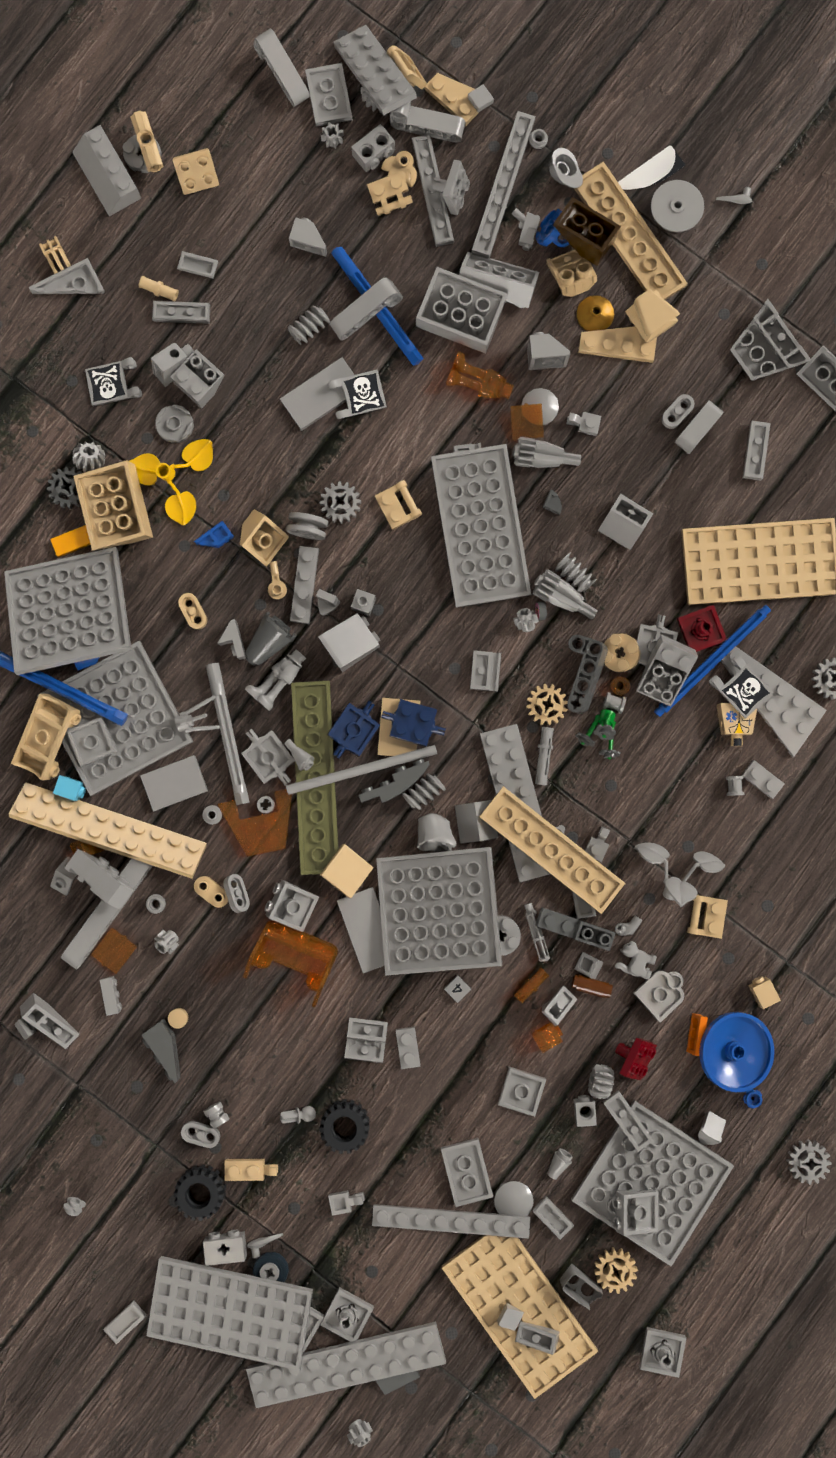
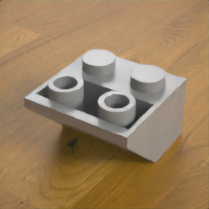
(198, 378)
(625, 522)

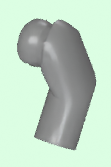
(628, 928)

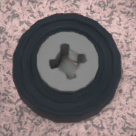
(274, 1263)

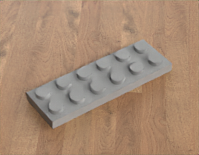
(375, 70)

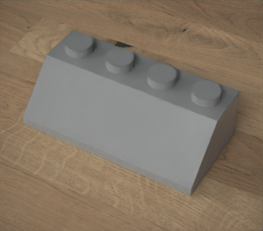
(105, 171)
(502, 276)

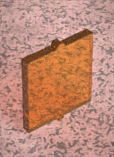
(527, 421)
(114, 950)

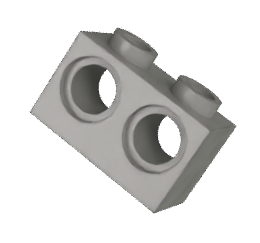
(369, 145)

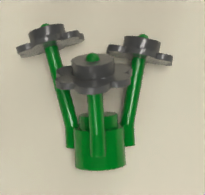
(604, 730)

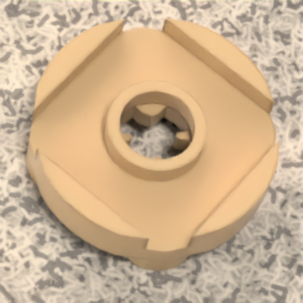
(631, 651)

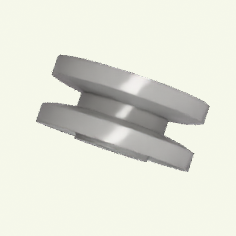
(307, 526)

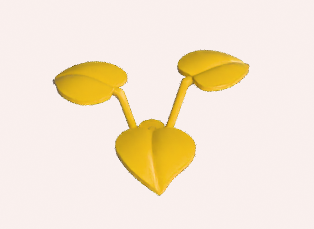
(180, 506)

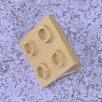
(195, 171)

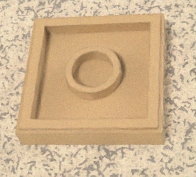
(346, 871)

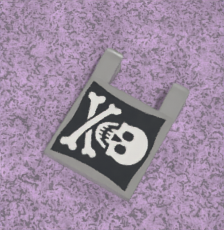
(108, 382)
(362, 393)
(744, 690)

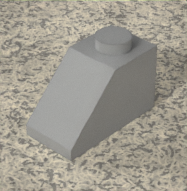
(306, 237)

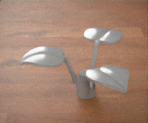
(675, 888)

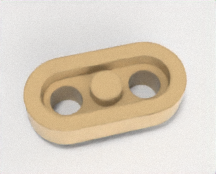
(193, 611)
(211, 891)

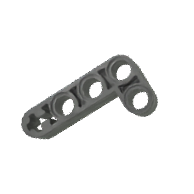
(583, 674)

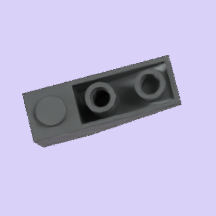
(163, 1044)

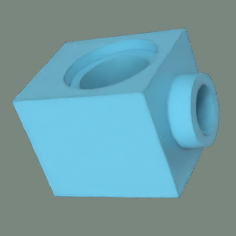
(69, 788)

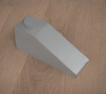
(48, 1021)

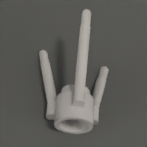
(185, 721)

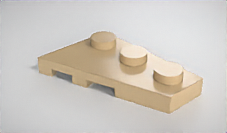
(452, 96)

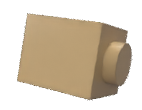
(764, 992)

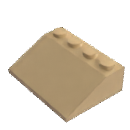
(113, 506)

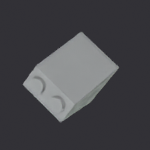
(350, 641)

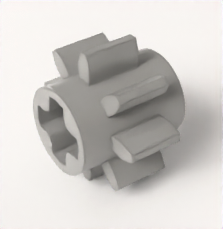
(332, 135)
(526, 620)
(166, 941)
(359, 1433)

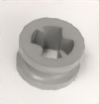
(262, 800)

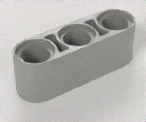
(699, 427)

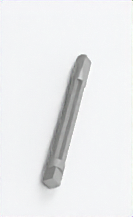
(227, 733)

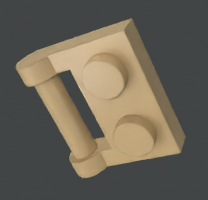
(406, 67)
(392, 508)
(713, 917)

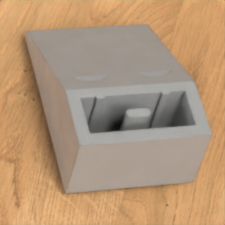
(666, 670)

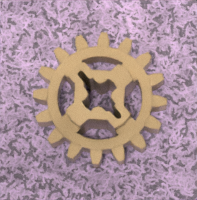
(559, 708)
(623, 1266)

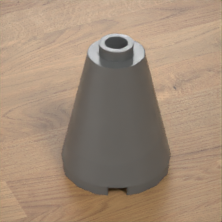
(268, 639)

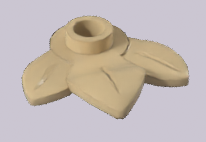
(394, 165)

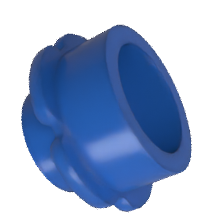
(753, 1103)

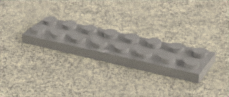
(510, 769)

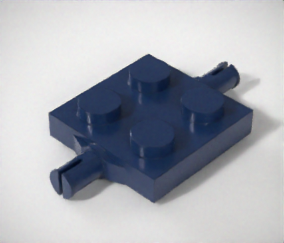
(413, 723)
(353, 729)

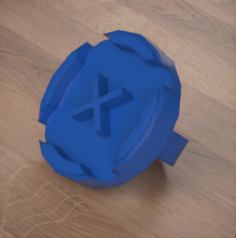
(548, 232)

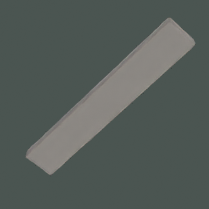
(434, 200)

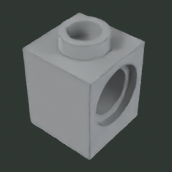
(363, 602)
(584, 1119)

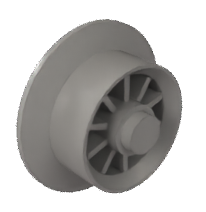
(677, 206)

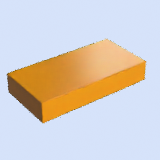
(71, 541)

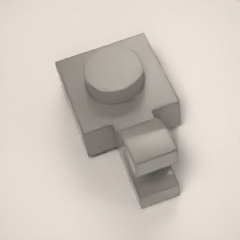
(587, 423)
(596, 846)
(342, 1203)

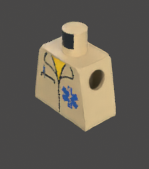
(734, 723)

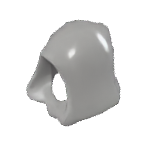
(435, 834)

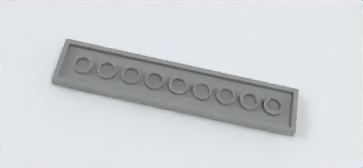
(348, 1365)

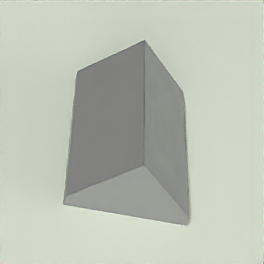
(821, 375)

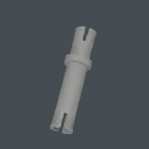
(544, 755)

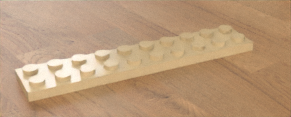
(108, 830)

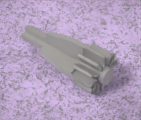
(541, 454)
(561, 594)

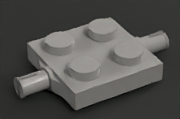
(648, 637)
(268, 757)

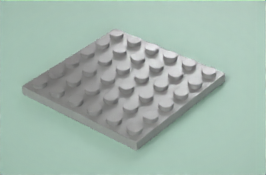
(67, 611)
(148, 735)
(439, 911)
(672, 1164)

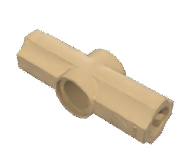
(149, 150)

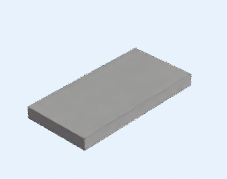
(314, 398)
(364, 927)

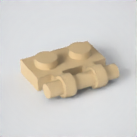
(387, 188)

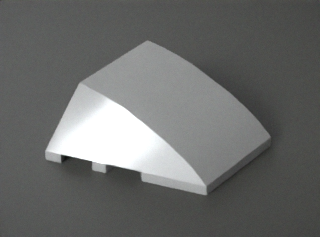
(768, 345)

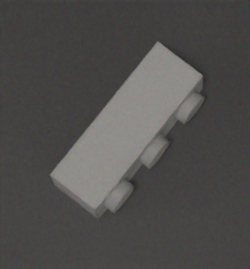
(110, 995)

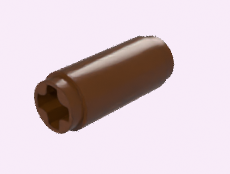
(592, 986)

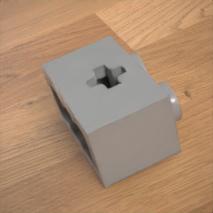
(217, 1254)

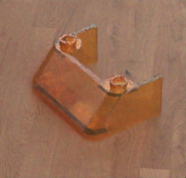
(296, 951)

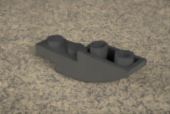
(403, 779)
(575, 928)

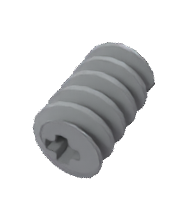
(308, 324)
(574, 573)
(423, 791)

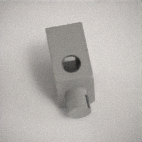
(168, 361)

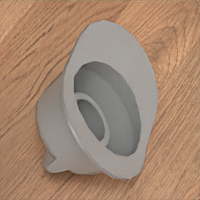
(565, 168)

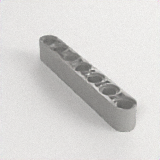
(102, 918)

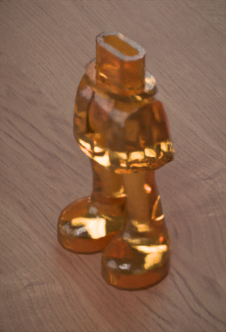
(491, 385)

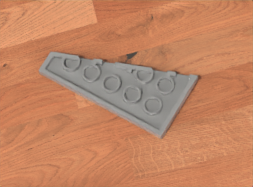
(787, 709)

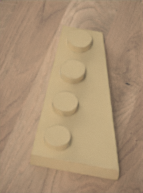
(618, 343)

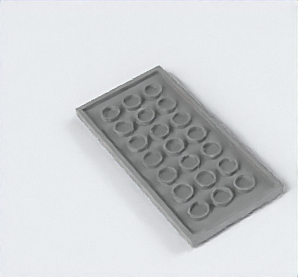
(481, 525)

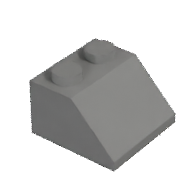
(546, 352)

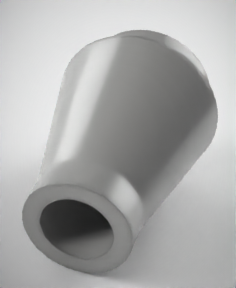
(559, 1163)

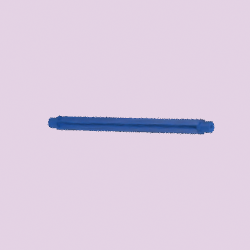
(717, 656)

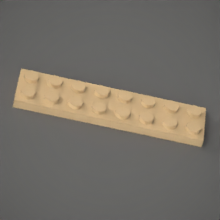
(635, 239)
(552, 850)

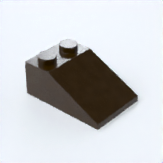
(586, 230)

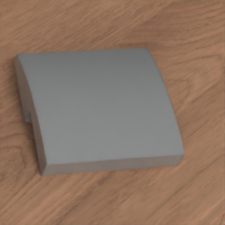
(366, 1040)

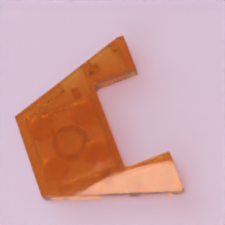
(261, 832)

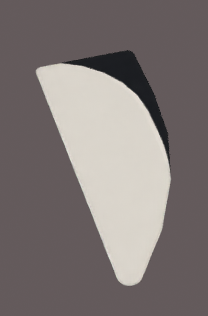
(654, 170)

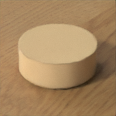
(178, 1018)

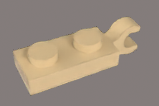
(248, 1170)

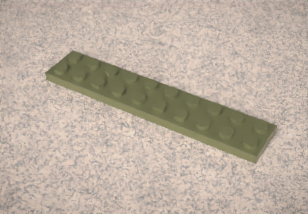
(317, 805)

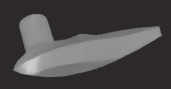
(739, 199)
(260, 1242)

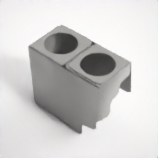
(577, 1295)

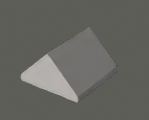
(470, 825)

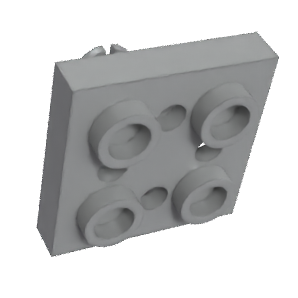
(453, 187)
(343, 1322)
(663, 1359)

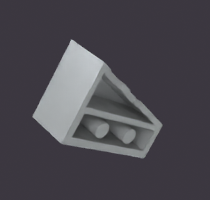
(100, 877)

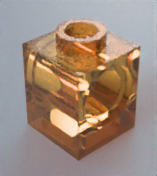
(547, 1036)

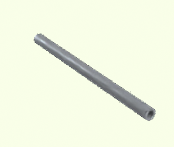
(361, 769)

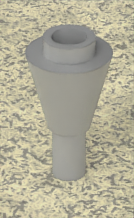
(303, 759)

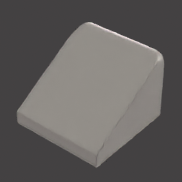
(588, 965)
(25, 1028)
(510, 1317)

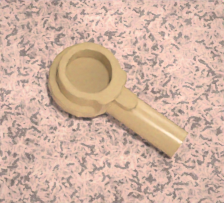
(276, 589)

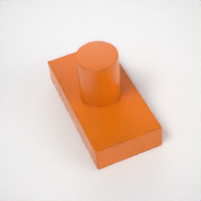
(697, 1029)

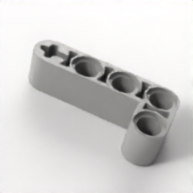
(270, 49)
(426, 121)
(365, 307)

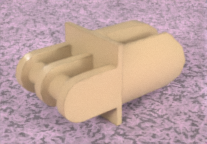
(54, 254)

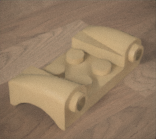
(44, 736)

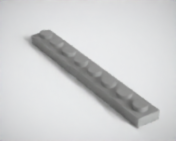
(503, 184)
(451, 1221)

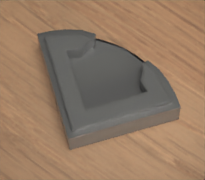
(553, 503)

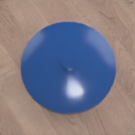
(736, 1051)

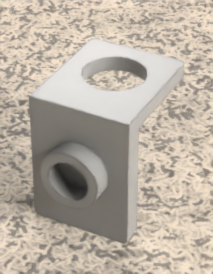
(62, 878)

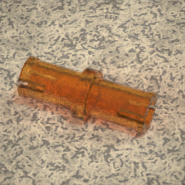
(531, 985)

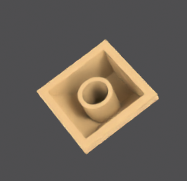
(262, 537)

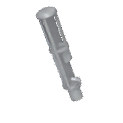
(536, 932)

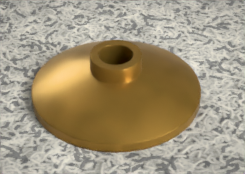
(591, 321)

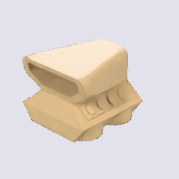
(652, 315)

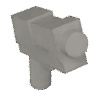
(529, 227)

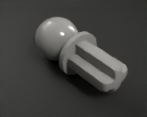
(307, 1114)

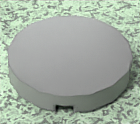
(174, 423)

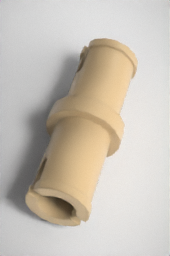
(158, 288)

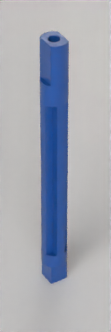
(384, 315)
(44, 680)

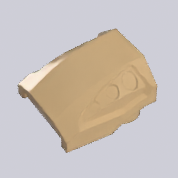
(572, 273)

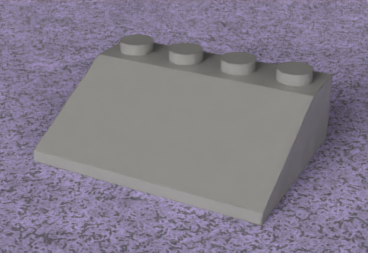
(461, 310)

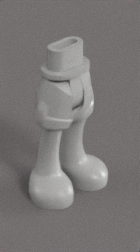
(284, 673)

